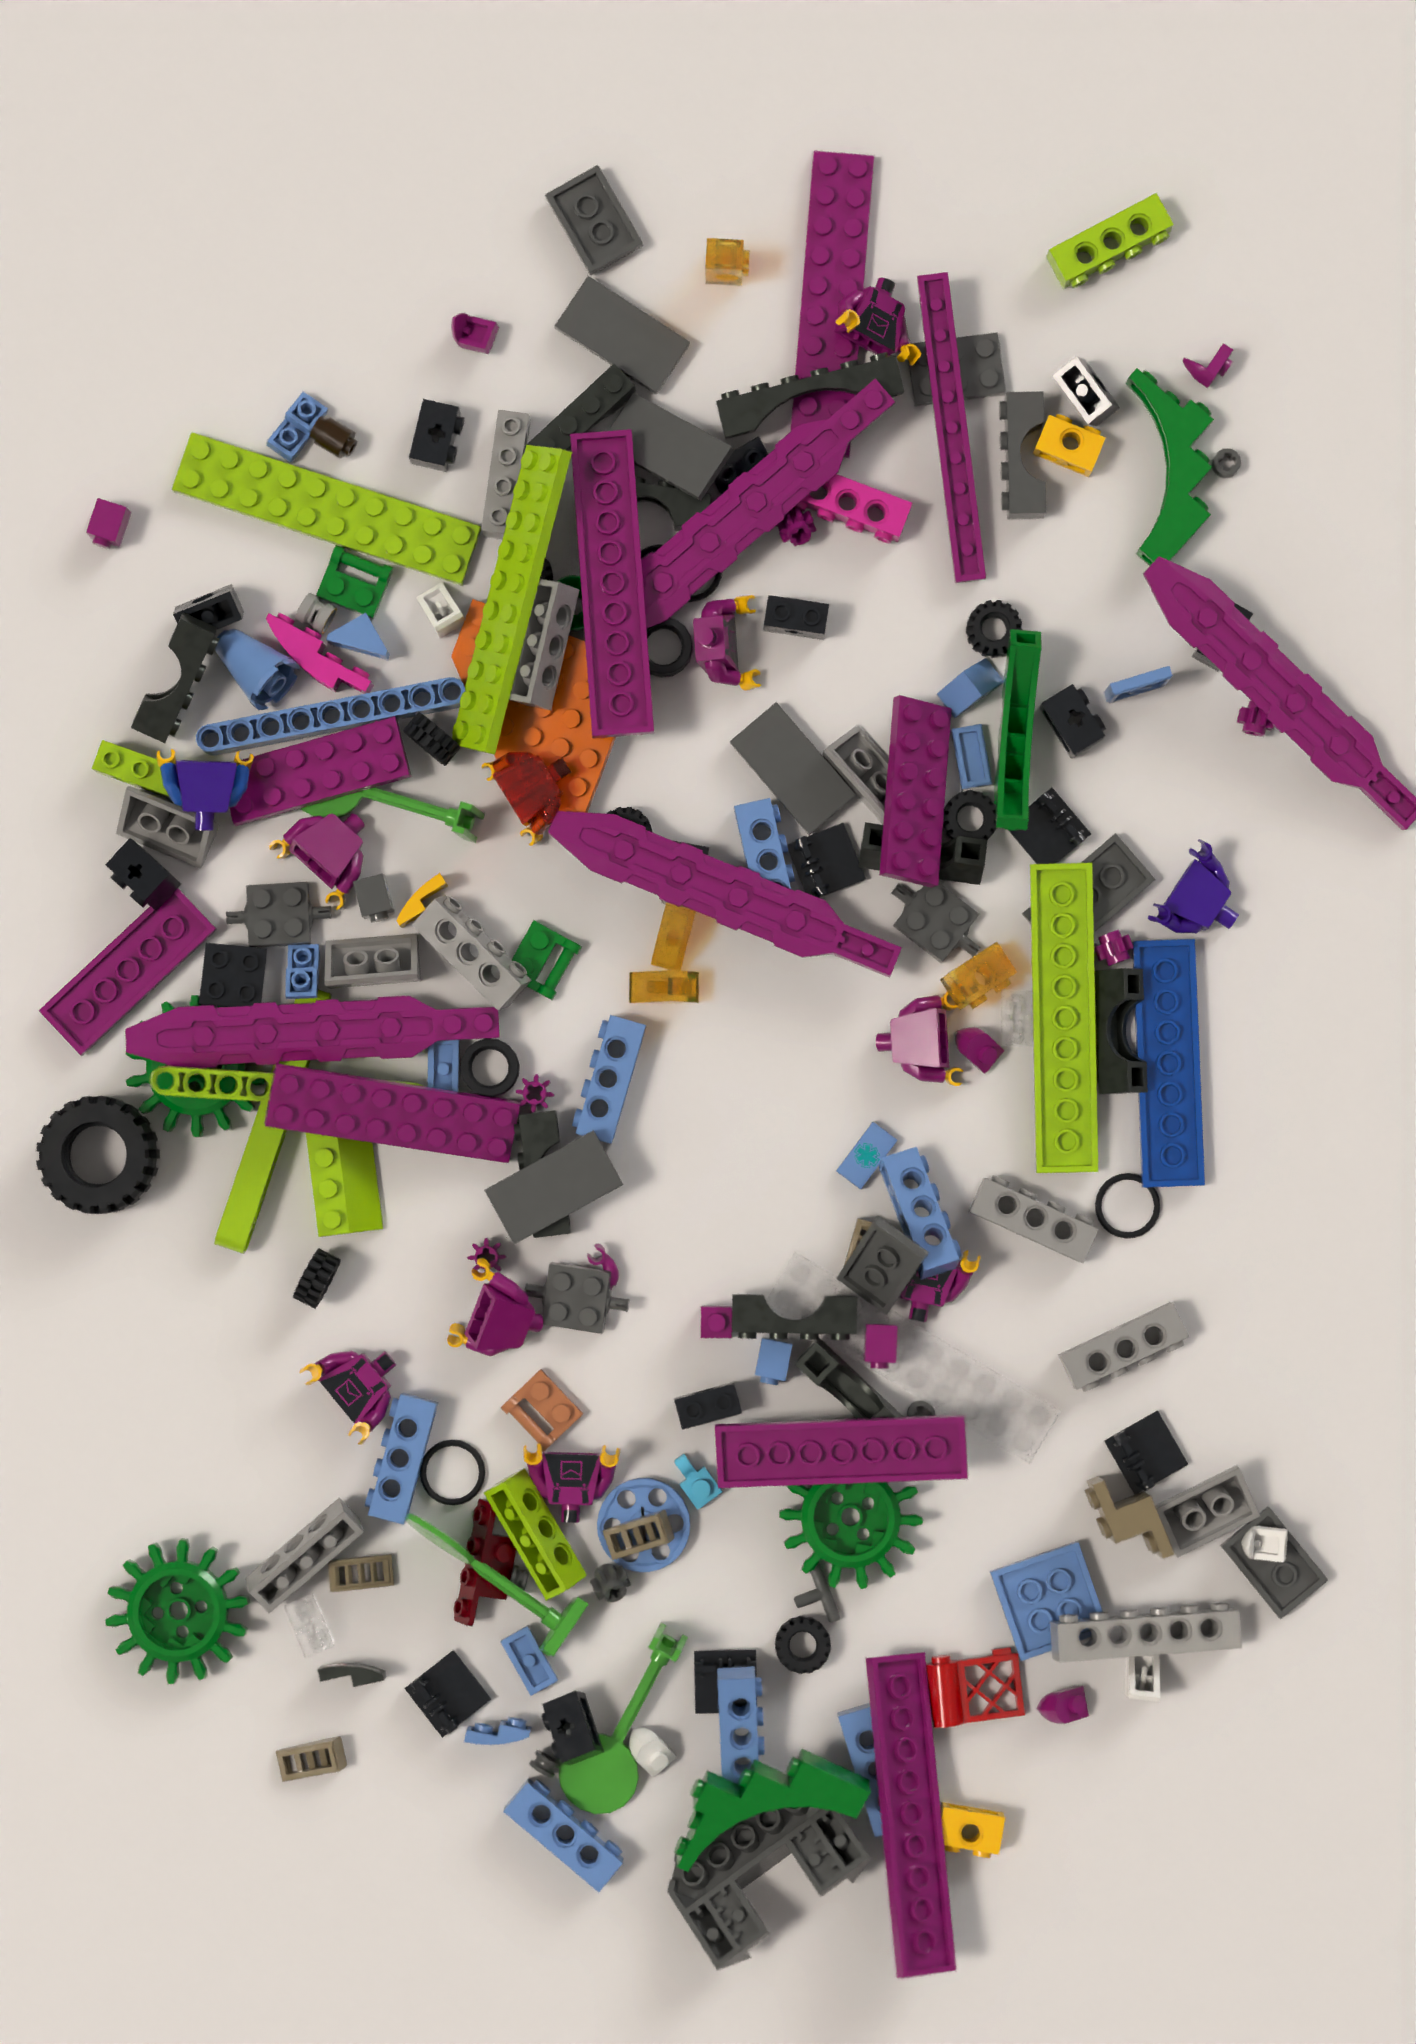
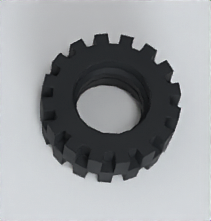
(975, 799)
(806, 1664)

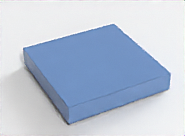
(1138, 684)

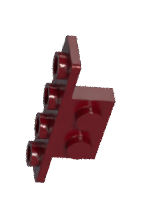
(487, 1548)

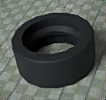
(686, 651)
(492, 1044)

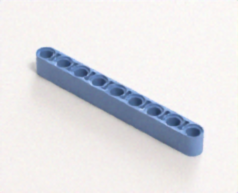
(317, 711)

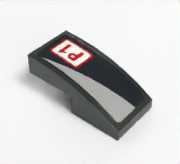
(360, 1673)

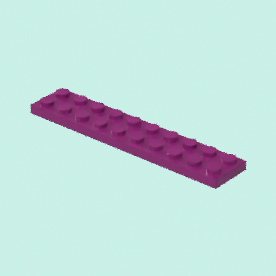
(831, 272)
(612, 584)
(910, 1815)

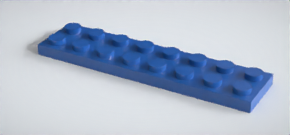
(1170, 1044)

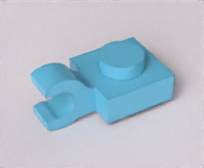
(699, 1484)

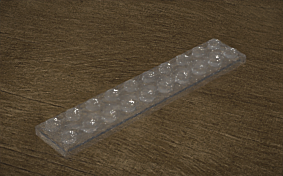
(925, 1364)

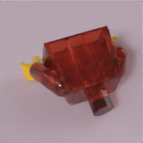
(530, 788)

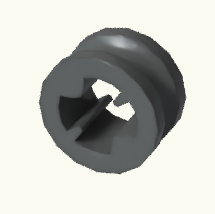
(1219, 457)
(912, 1408)
(520, 1577)
(544, 1763)

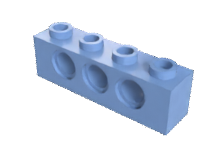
(763, 813)
(631, 1035)
(910, 1165)
(422, 1413)
(733, 1685)
(853, 1723)
(595, 1871)

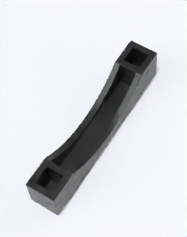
(746, 412)

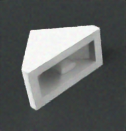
(441, 610)
(1142, 1678)

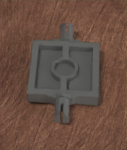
(278, 914)
(936, 920)
(576, 1297)

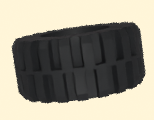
(56, 1148)

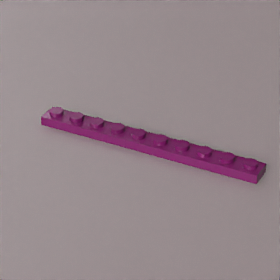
(951, 427)

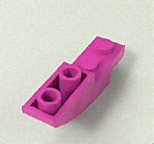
(307, 652)

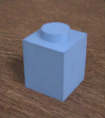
(773, 1361)

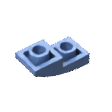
(296, 427)
(302, 971)
(509, 1731)

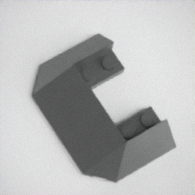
(712, 1891)

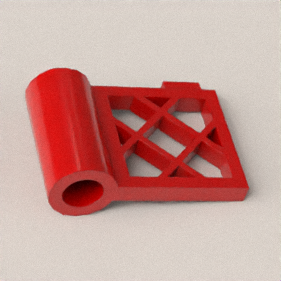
(949, 1688)

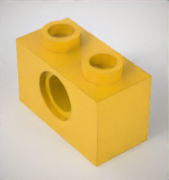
(1052, 449)
(989, 1825)

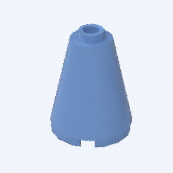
(257, 668)

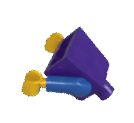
(205, 785)

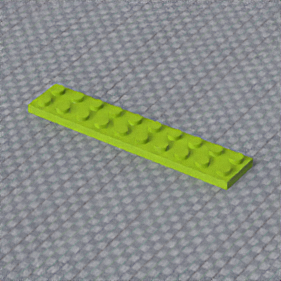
(326, 508)
(511, 598)
(1064, 1017)

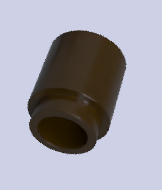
(333, 437)

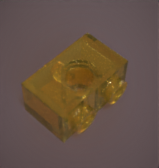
(726, 261)
(991, 964)

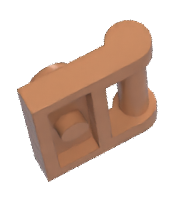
(549, 1402)

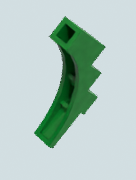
(1185, 468)
(1016, 730)
(807, 1783)

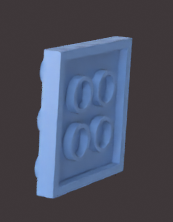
(1040, 1591)

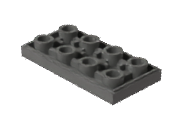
(622, 334)
(672, 446)
(792, 768)
(553, 1187)

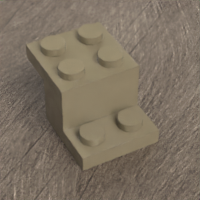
(1128, 1518)

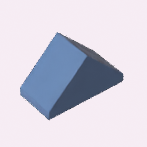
(360, 637)
(970, 687)

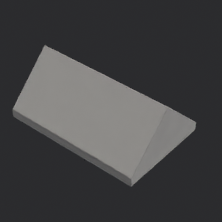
(861, 767)
(164, 827)
(372, 961)
(1207, 1511)

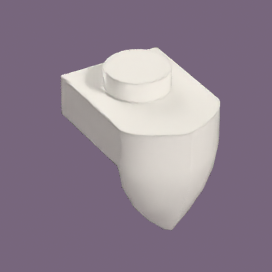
(1265, 1543)
(650, 1750)

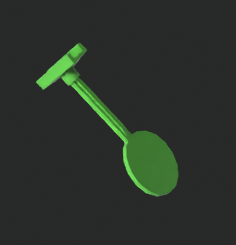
(459, 819)
(558, 1622)
(611, 1778)

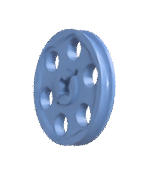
(673, 1505)

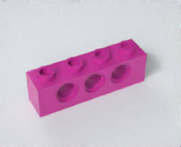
(865, 497)

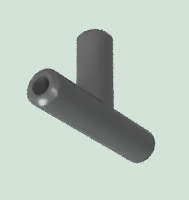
(821, 1593)

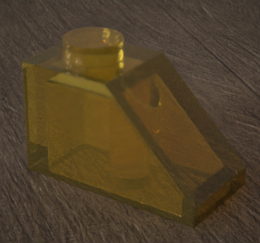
(673, 937)
(664, 987)

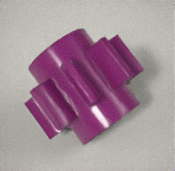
(796, 527)
(1253, 720)
(1113, 947)
(525, 1092)
(492, 1250)

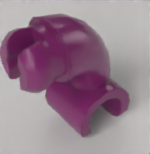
(607, 1263)

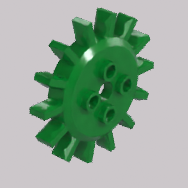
(193, 1106)
(845, 1547)
(160, 1635)

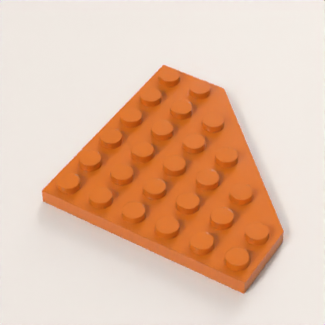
(550, 733)

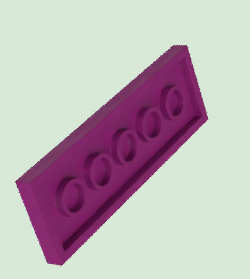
(323, 770)
(915, 791)
(127, 971)

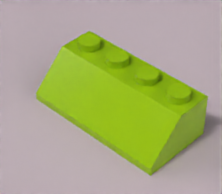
(344, 1185)

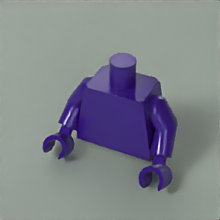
(1198, 896)

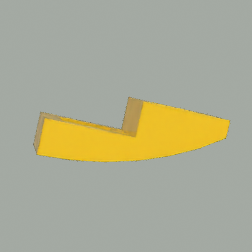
(414, 906)

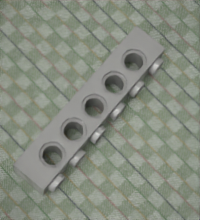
(1223, 1634)

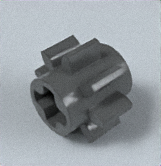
(610, 1582)

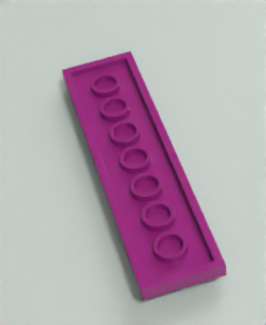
(391, 1113)
(841, 1451)

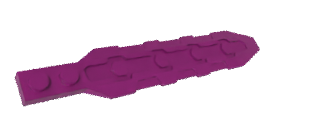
(754, 504)
(1277, 686)
(717, 889)
(304, 1031)

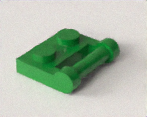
(350, 591)
(536, 950)

